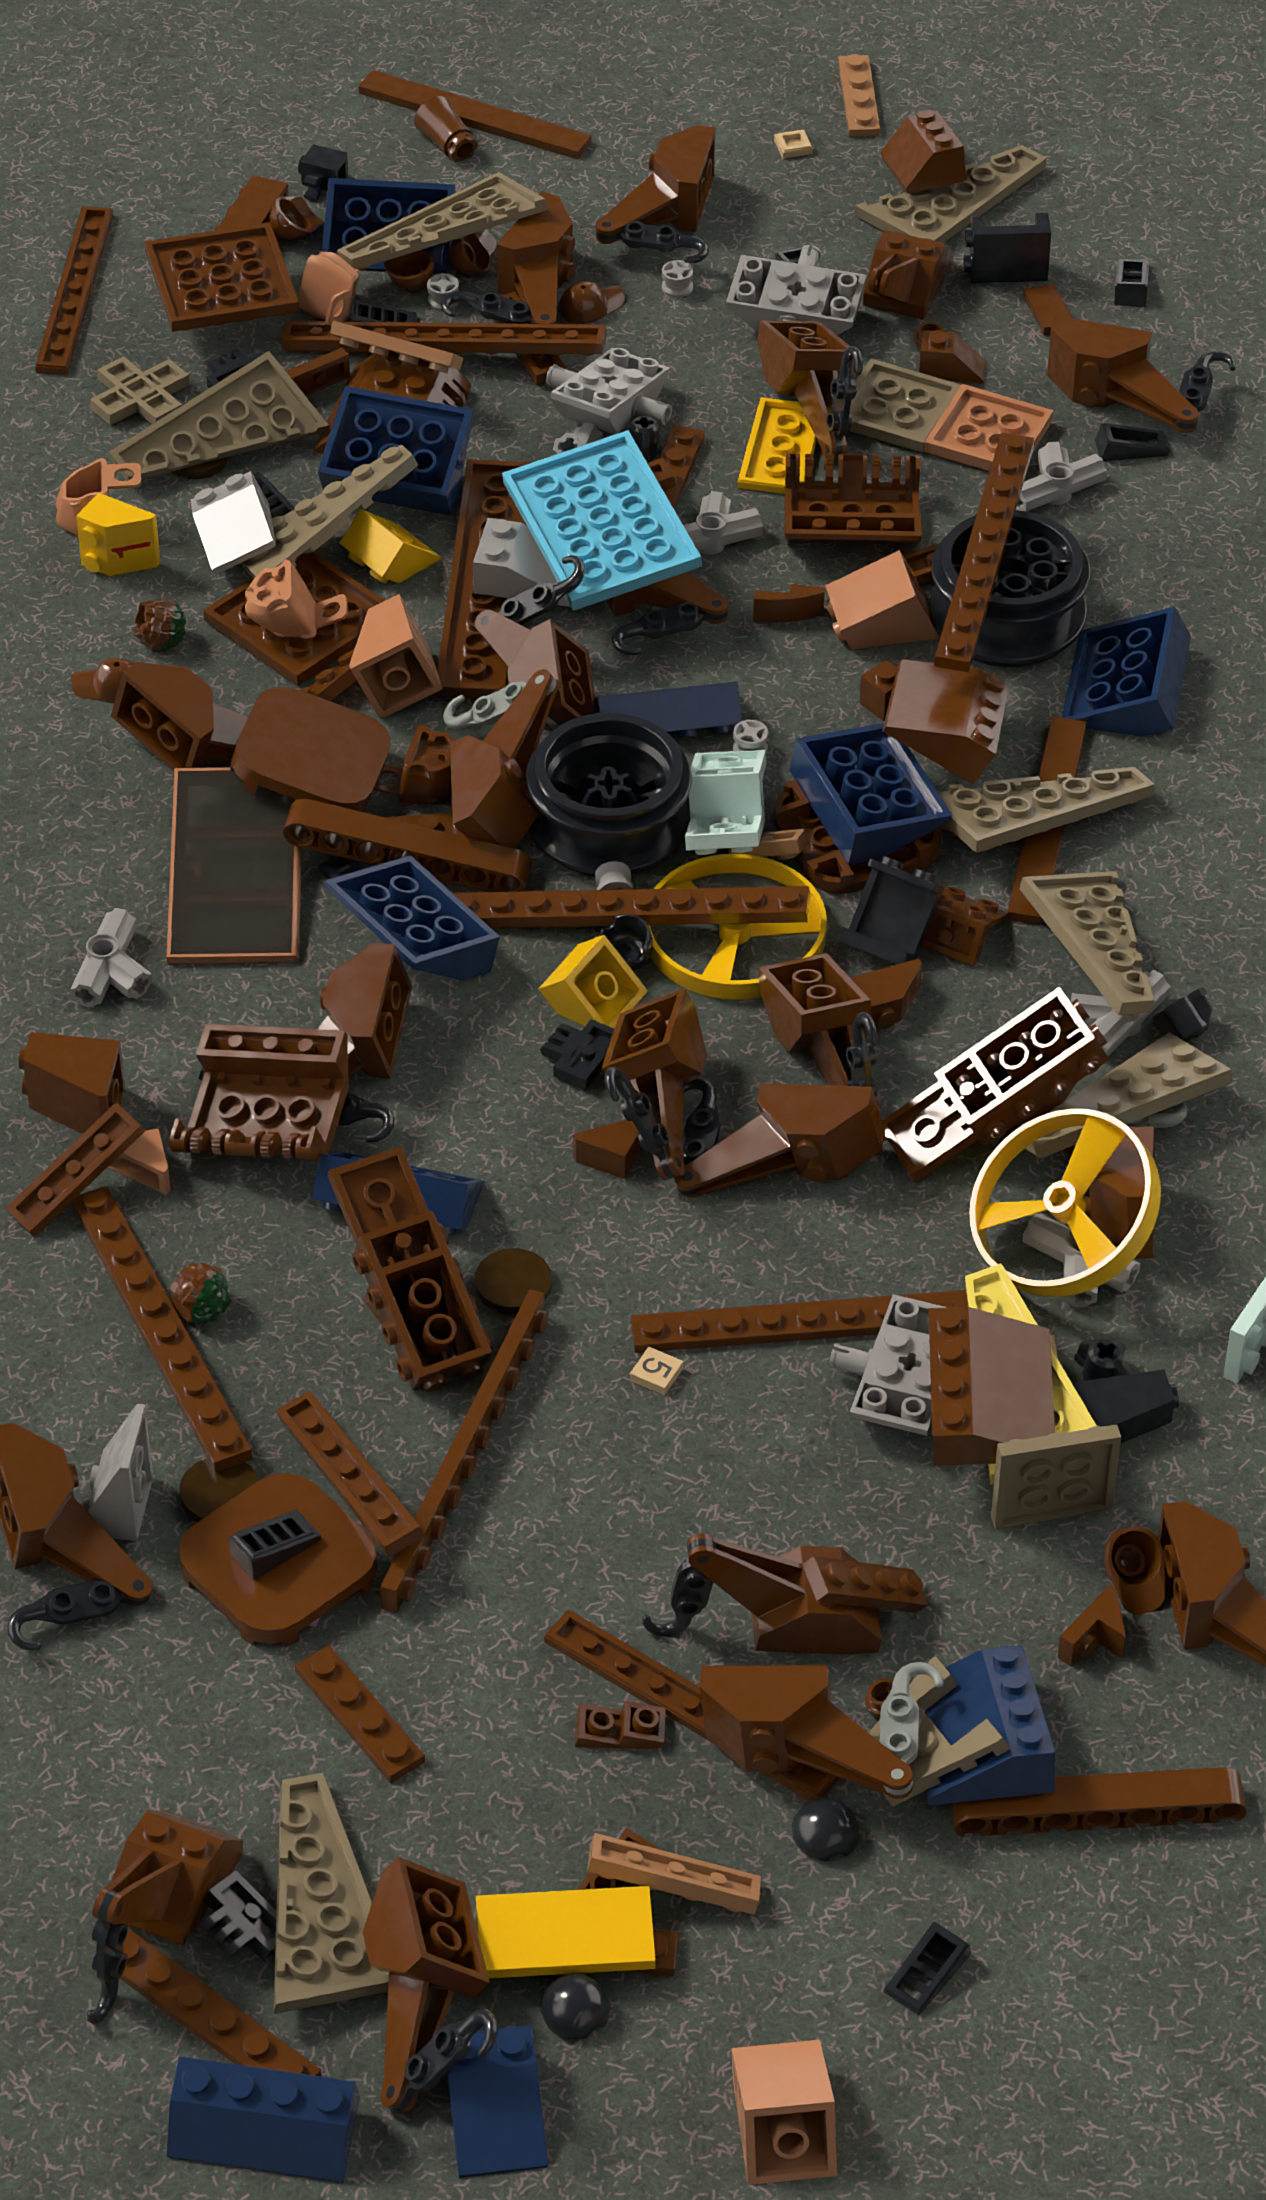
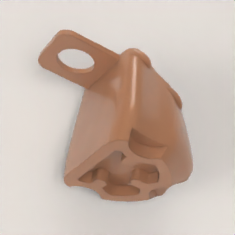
(328, 287)
(86, 484)
(285, 606)

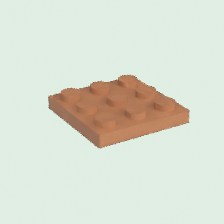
(974, 423)

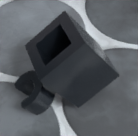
(320, 165)

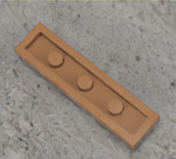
(858, 96)
(382, 344)
(674, 1874)

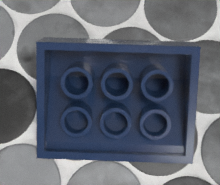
(365, 206)
(431, 431)
(1129, 674)
(867, 791)
(420, 917)
(999, 1688)

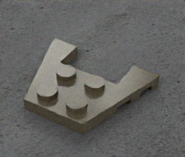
(934, 1751)

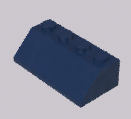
(681, 708)
(447, 1194)
(262, 2119)

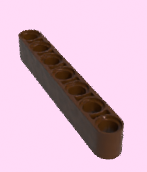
(382, 840)
(1112, 1801)

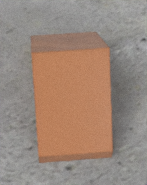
(145, 1162)

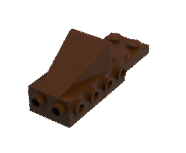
(998, 1084)
(410, 1272)

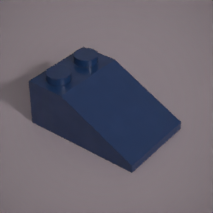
(497, 2106)

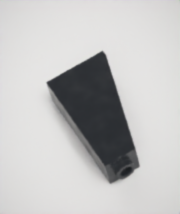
(1130, 1401)

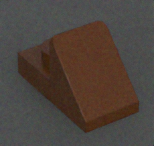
(1097, 1624)

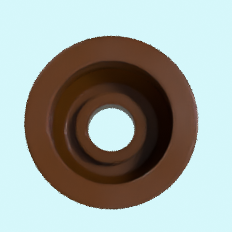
(445, 128)

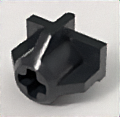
(645, 434)
(1186, 1016)
(1101, 1359)

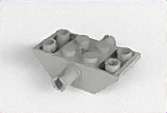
(795, 292)
(611, 391)
(896, 1370)

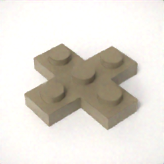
(138, 391)

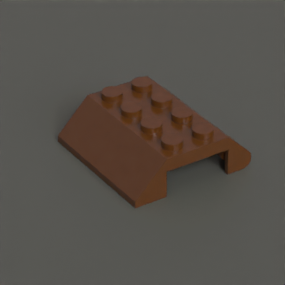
(405, 380)
(852, 506)
(266, 1092)

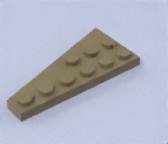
(949, 208)
(468, 211)
(235, 416)
(324, 515)
(1025, 806)
(1096, 931)
(1143, 1085)
(319, 1904)

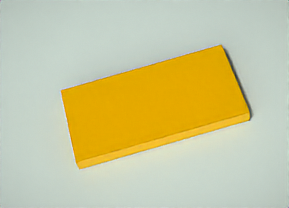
(776, 430)
(566, 1931)

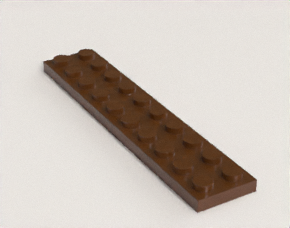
(466, 658)

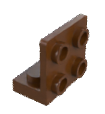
(961, 925)

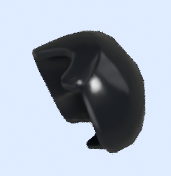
(631, 939)
(825, 1828)
(575, 2006)

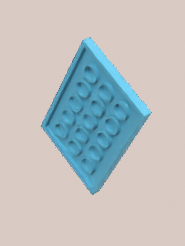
(608, 513)

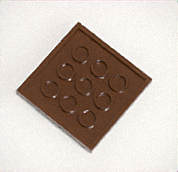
(221, 277)
(296, 656)

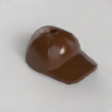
(292, 218)
(473, 249)
(417, 263)
(589, 302)
(102, 682)
(1142, 1552)

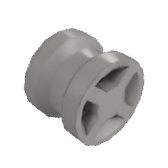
(677, 279)
(439, 287)
(750, 736)
(613, 876)

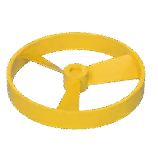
(716, 977)
(1065, 1198)

